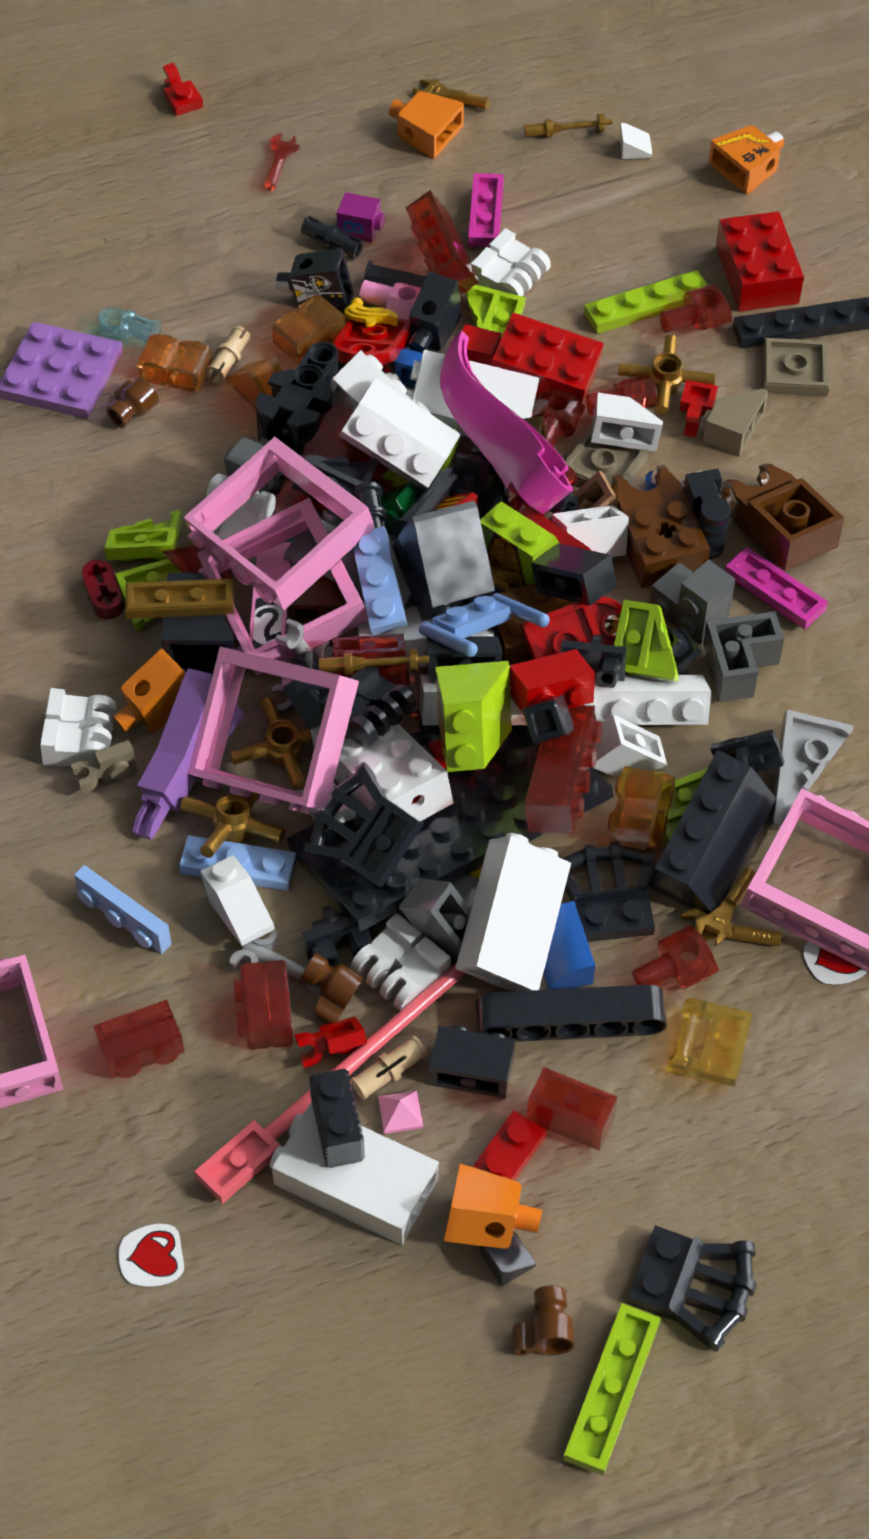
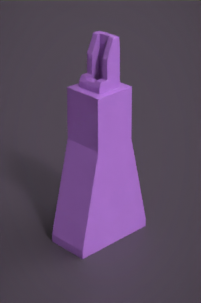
(167, 776)

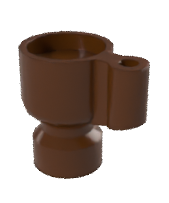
(132, 399)
(336, 986)
(550, 1330)

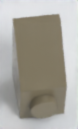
(734, 420)

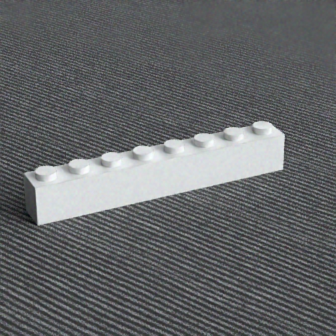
(636, 700)

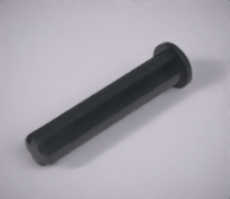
(390, 276)
(428, 499)

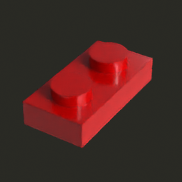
(511, 1147)

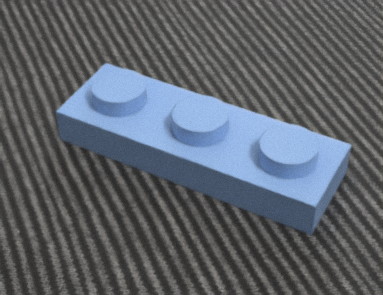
(379, 582)
(265, 865)
(122, 910)

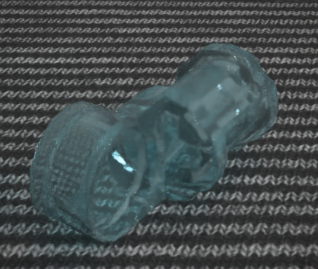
(130, 325)

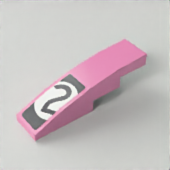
(266, 618)

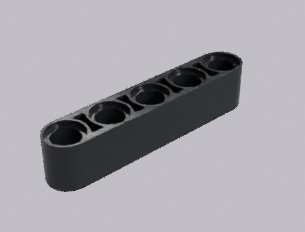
(572, 1013)

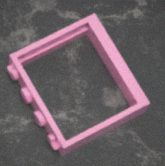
(242, 485)
(267, 535)
(219, 715)
(794, 914)
(37, 1078)

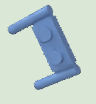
(475, 617)

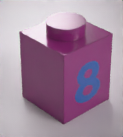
(360, 216)

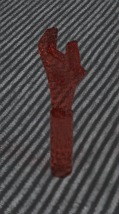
(282, 151)

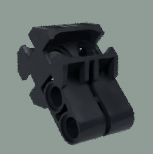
(298, 398)

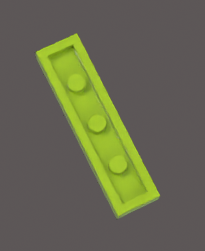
(641, 302)
(612, 1389)

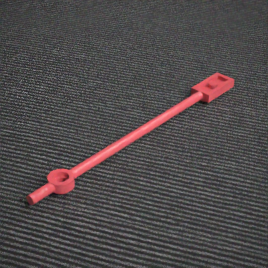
(254, 1146)

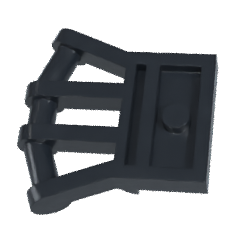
(380, 840)
(616, 911)
(667, 1275)

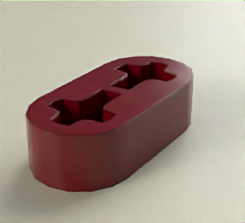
(107, 587)

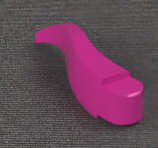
(510, 444)

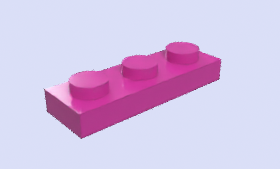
(485, 209)
(776, 588)

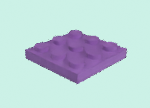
(60, 370)

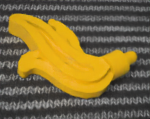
(370, 316)

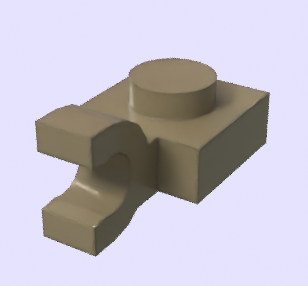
(110, 764)

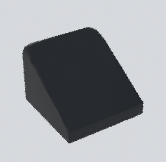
(548, 719)
(508, 1262)

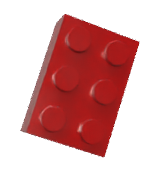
(759, 261)
(551, 354)

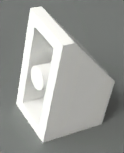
(624, 423)
(599, 528)
(627, 746)
(236, 900)

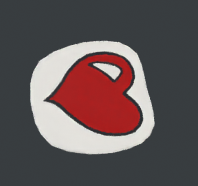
(830, 967)
(151, 1255)

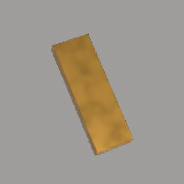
(179, 598)

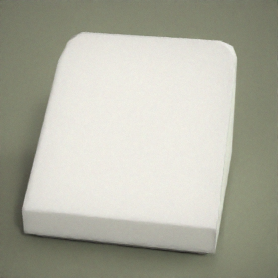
(634, 142)

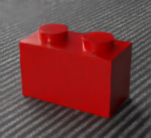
(550, 677)

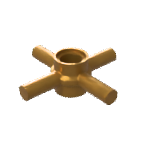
(666, 373)
(279, 754)
(232, 821)

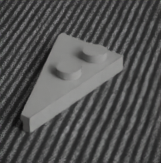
(807, 748)

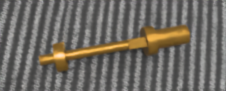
(549, 128)
(351, 663)

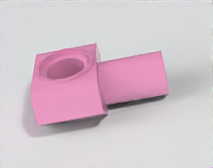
(397, 298)

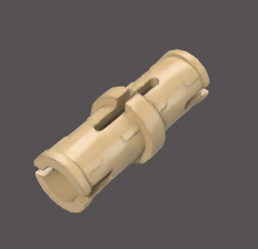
(227, 354)
(367, 1082)

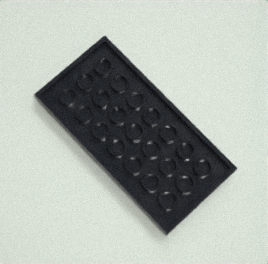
(451, 841)

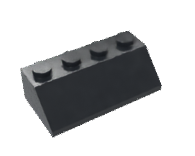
(713, 835)

